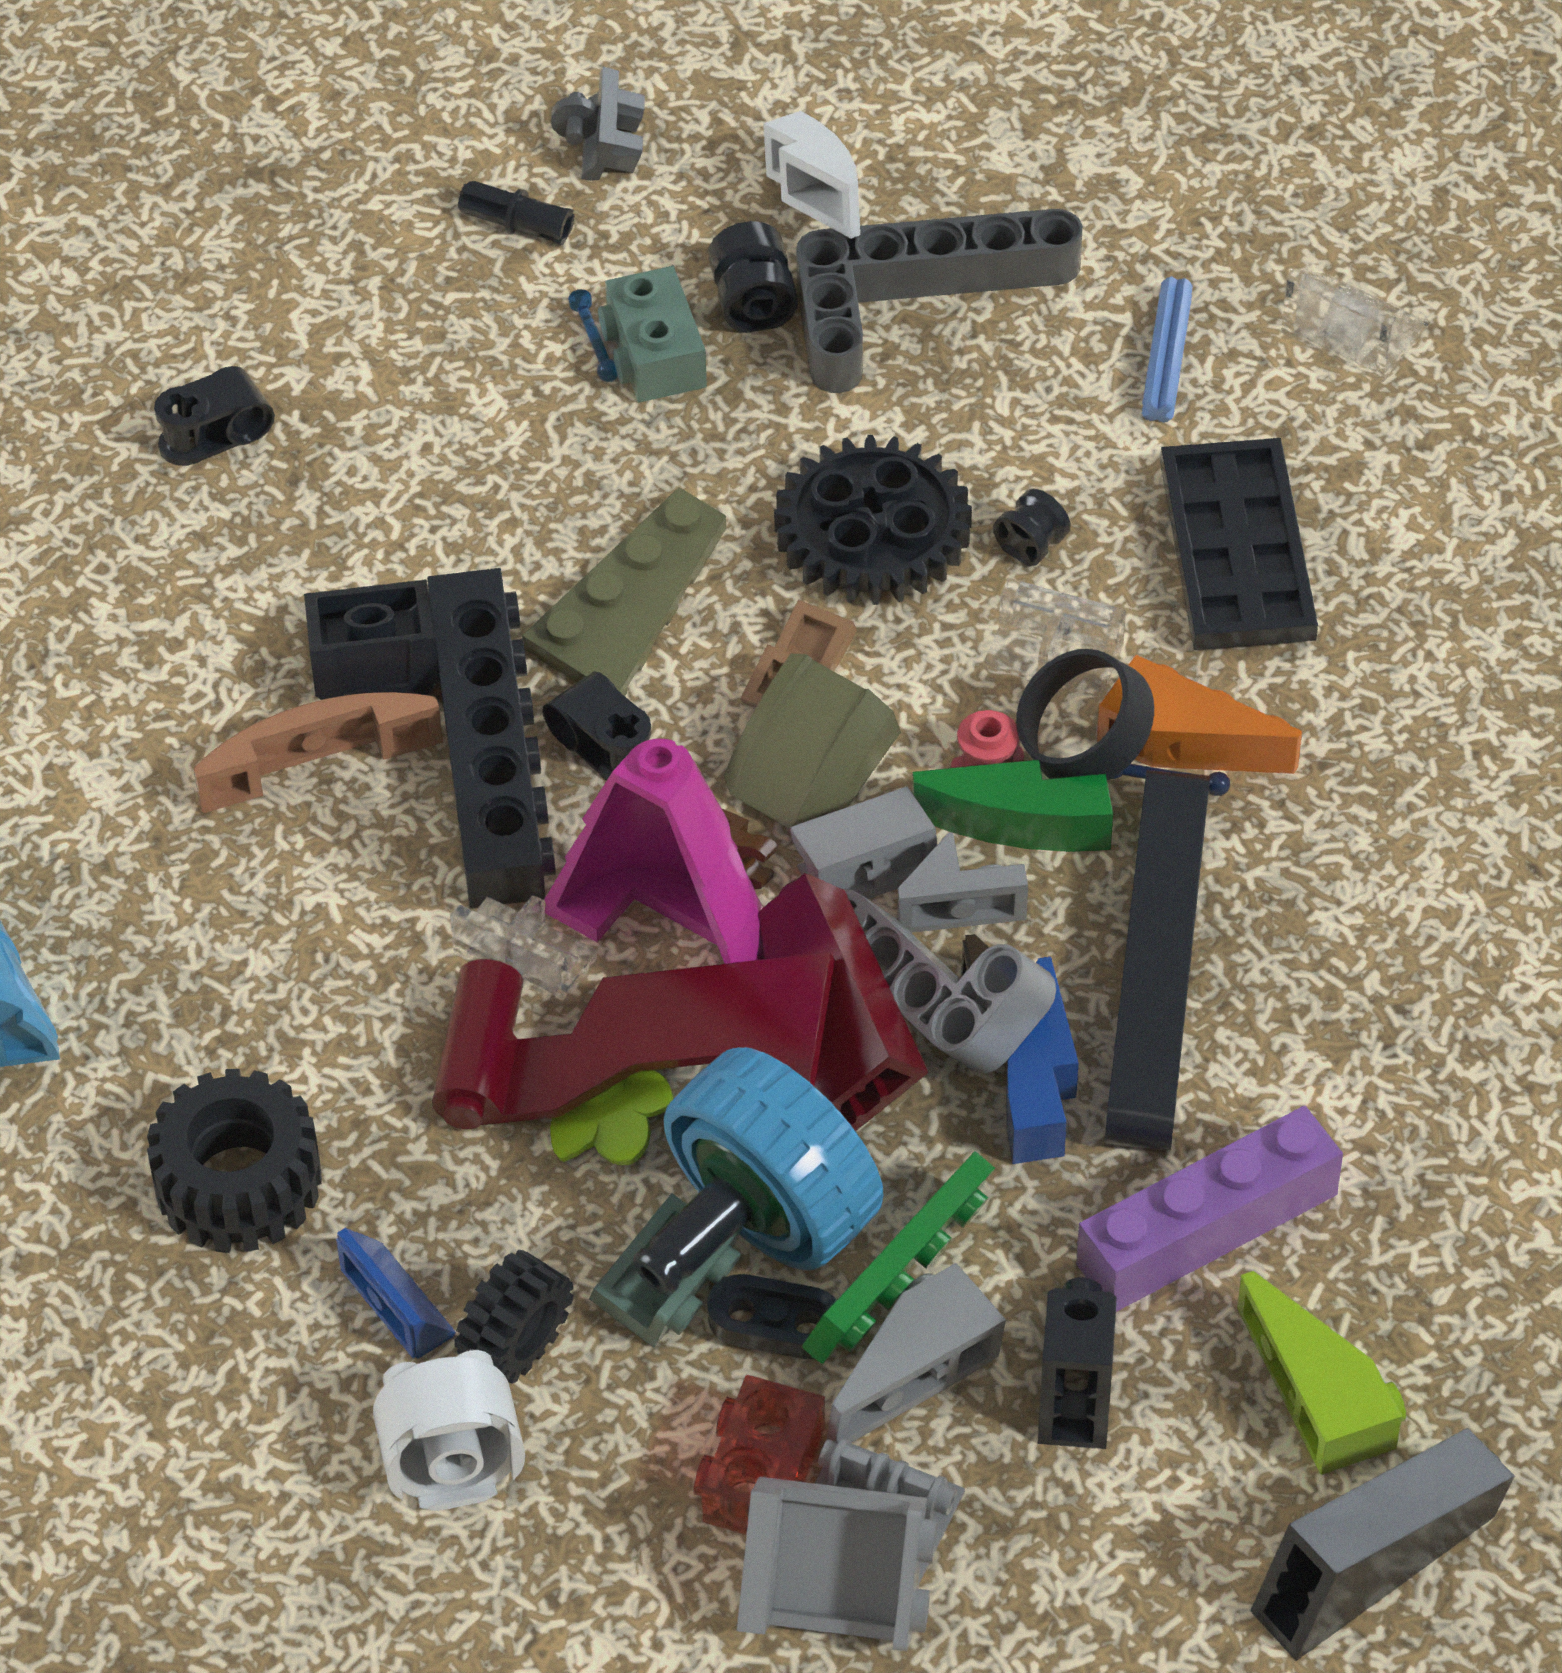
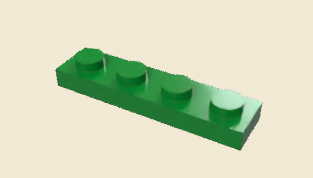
(887, 1275)

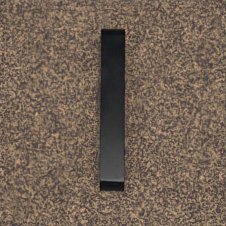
(1157, 961)

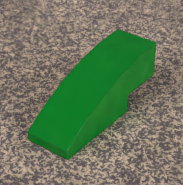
(1016, 807)

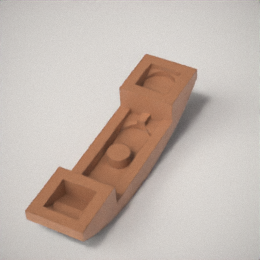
(313, 731)

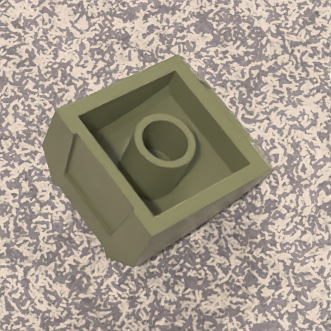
(809, 743)

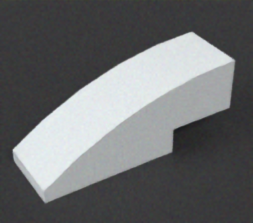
(813, 171)

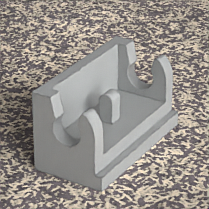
(867, 844)

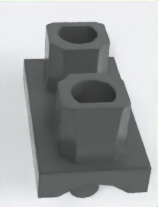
(596, 123)

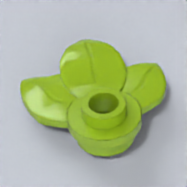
(613, 1120)

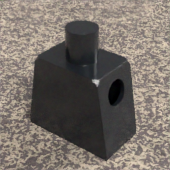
(1078, 1338)

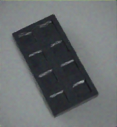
(1238, 544)

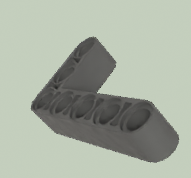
(917, 262)

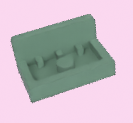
(639, 1306)

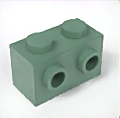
(653, 334)

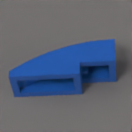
(1037, 1080)

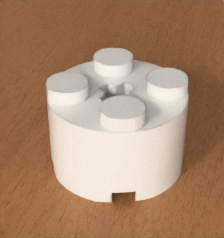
(448, 1430)

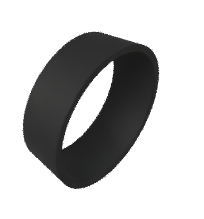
(1119, 744)

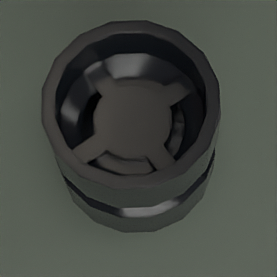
(752, 277)

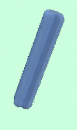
(1167, 349)

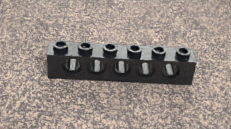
(487, 737)

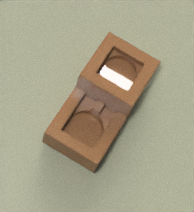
(808, 632)

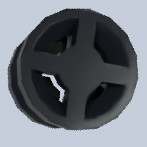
(1032, 527)

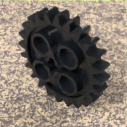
(872, 519)

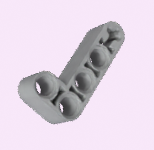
(967, 1017)

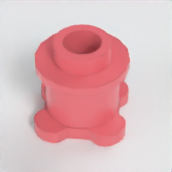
(987, 739)

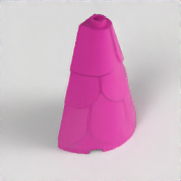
(666, 844)

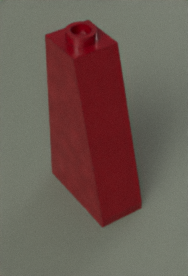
(865, 1041)

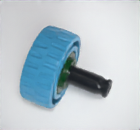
(765, 1159)

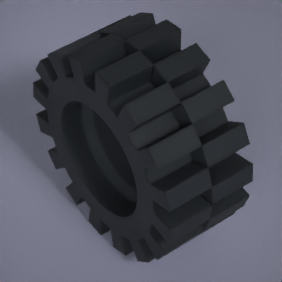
(515, 1313)

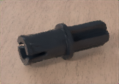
(516, 211)

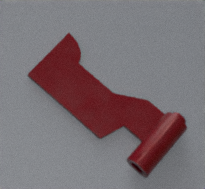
(625, 1029)

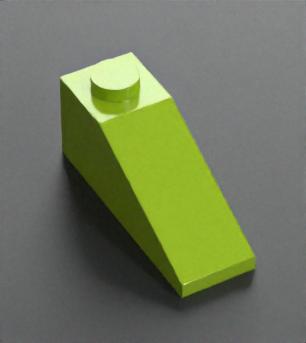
(1323, 1379)

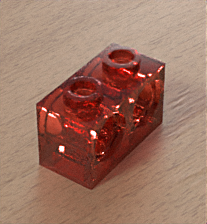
(748, 1454)

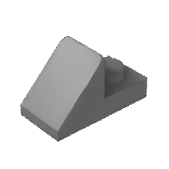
(946, 898)

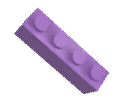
(1210, 1207)

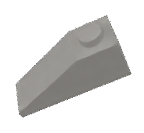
(926, 1344)

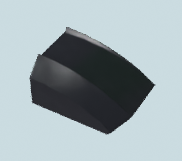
(372, 640)

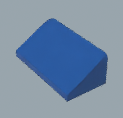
(392, 1293)

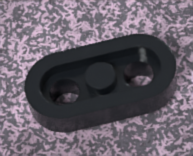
(776, 1311)

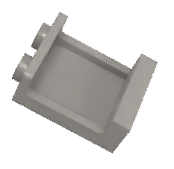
(835, 1561)

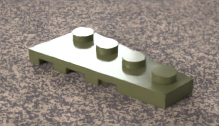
(629, 595)

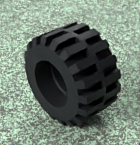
(243, 1202)

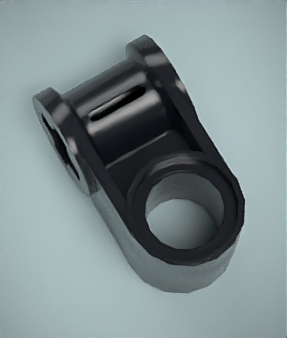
(214, 410)
(597, 722)

